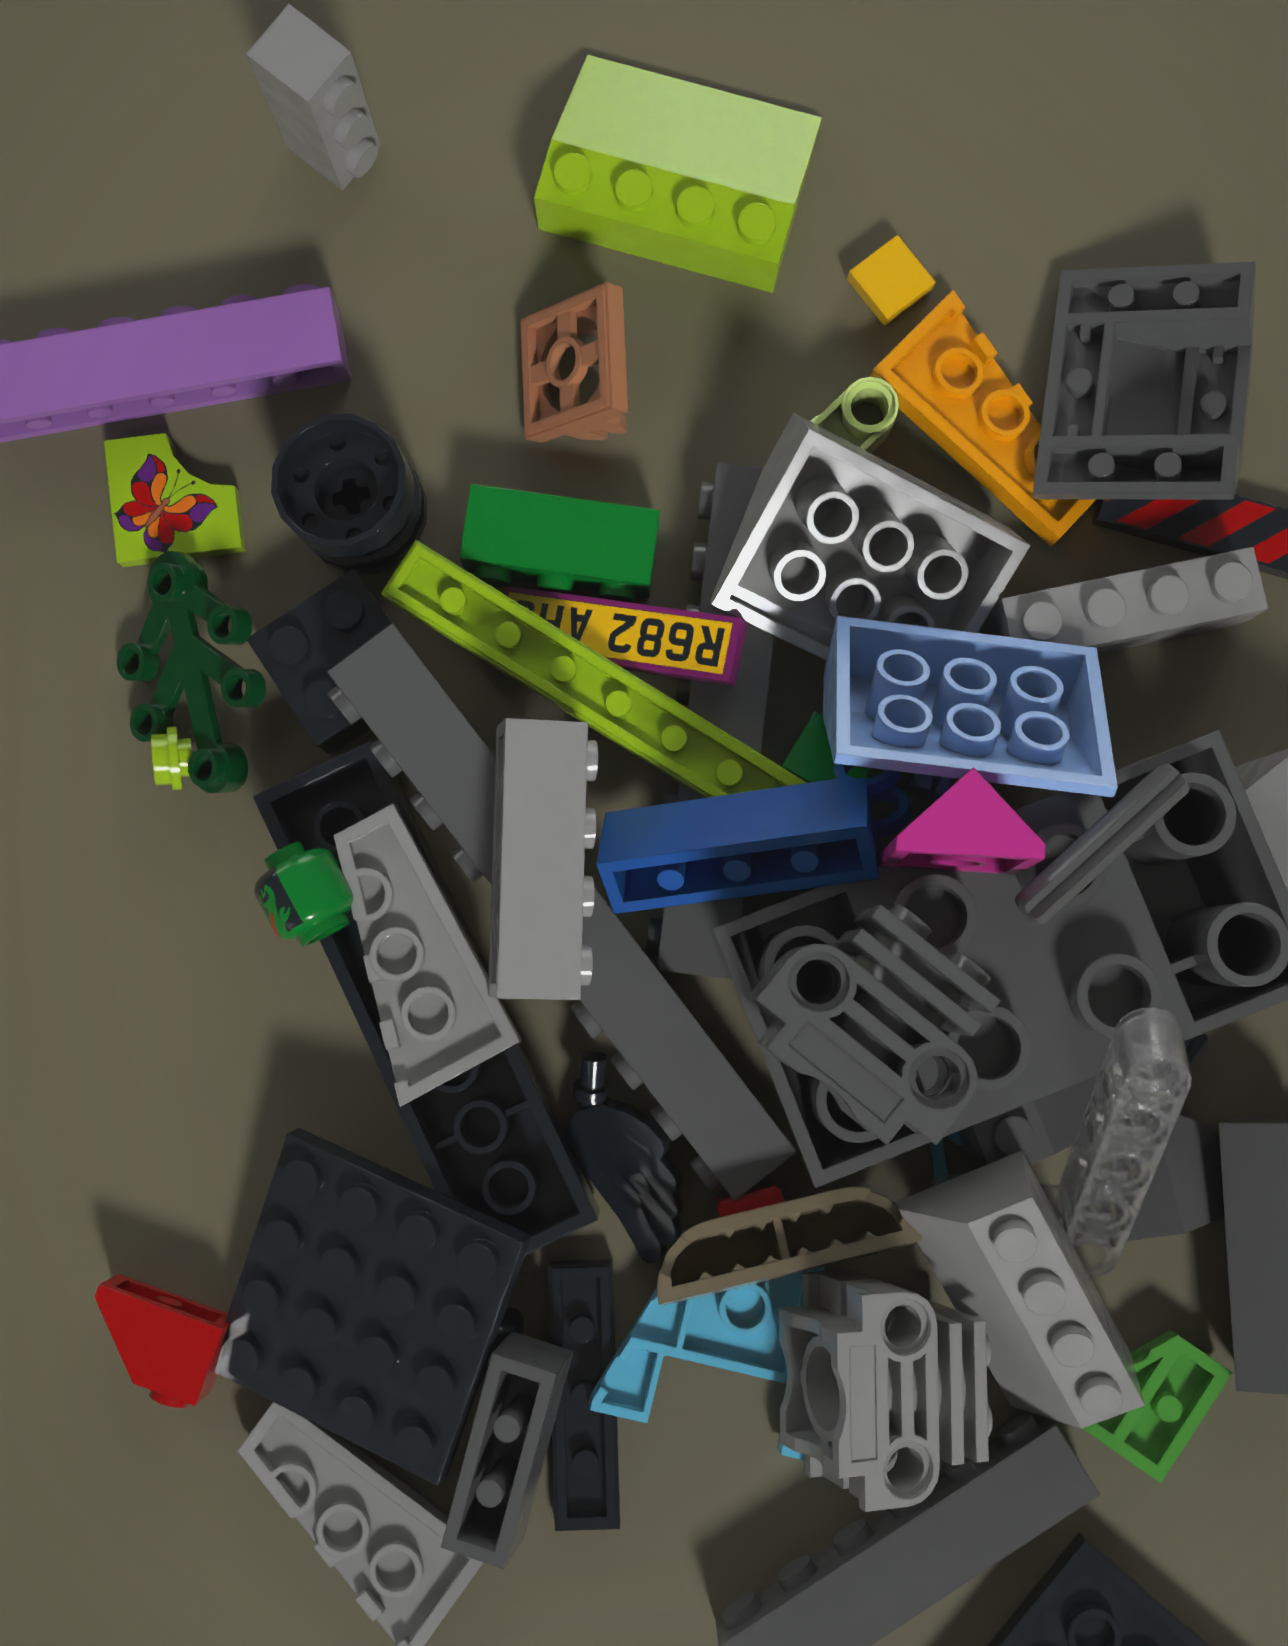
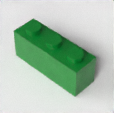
(559, 542)

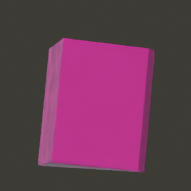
(966, 832)

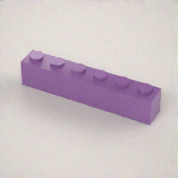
(171, 362)

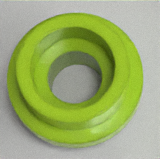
(170, 758)

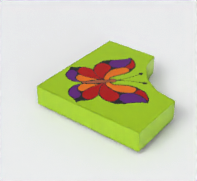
(165, 507)

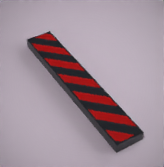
(1205, 526)

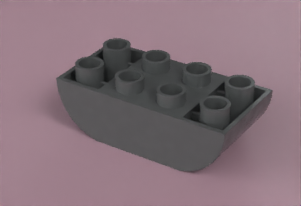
(1172, 924)

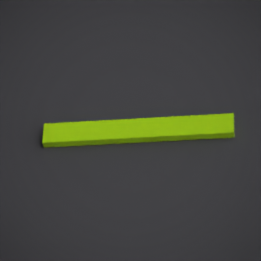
(578, 678)

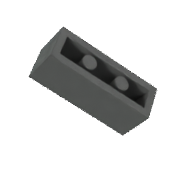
(506, 1449)

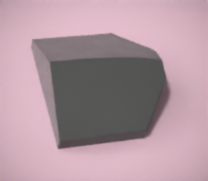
(1185, 1186)

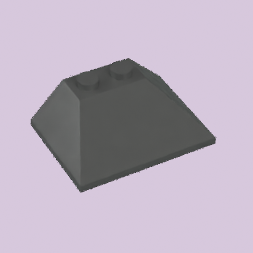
(1148, 383)

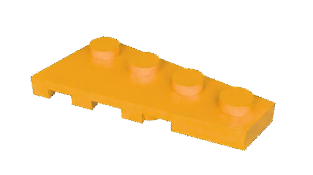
(975, 414)

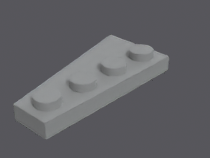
(418, 960)
(362, 1522)

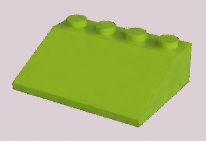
(676, 173)

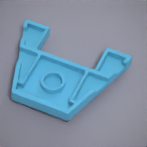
(720, 1330)

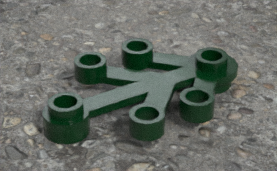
(179, 592)

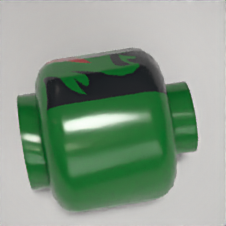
(304, 894)

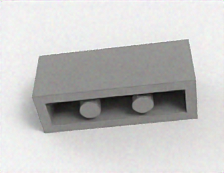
(315, 97)

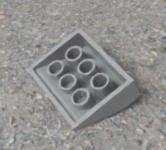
(861, 541)

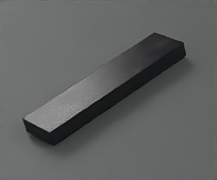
(581, 1438)

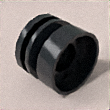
(325, 472)

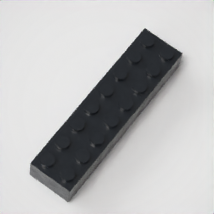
(488, 1130)

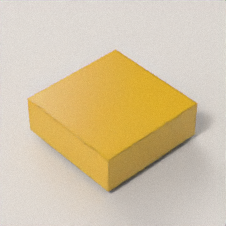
(891, 280)

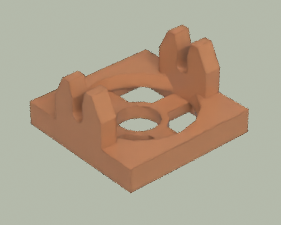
(543, 342)

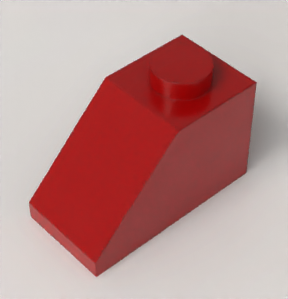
(163, 1339)

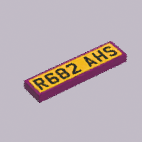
(645, 636)

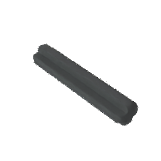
(1102, 844)

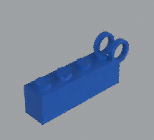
(748, 842)

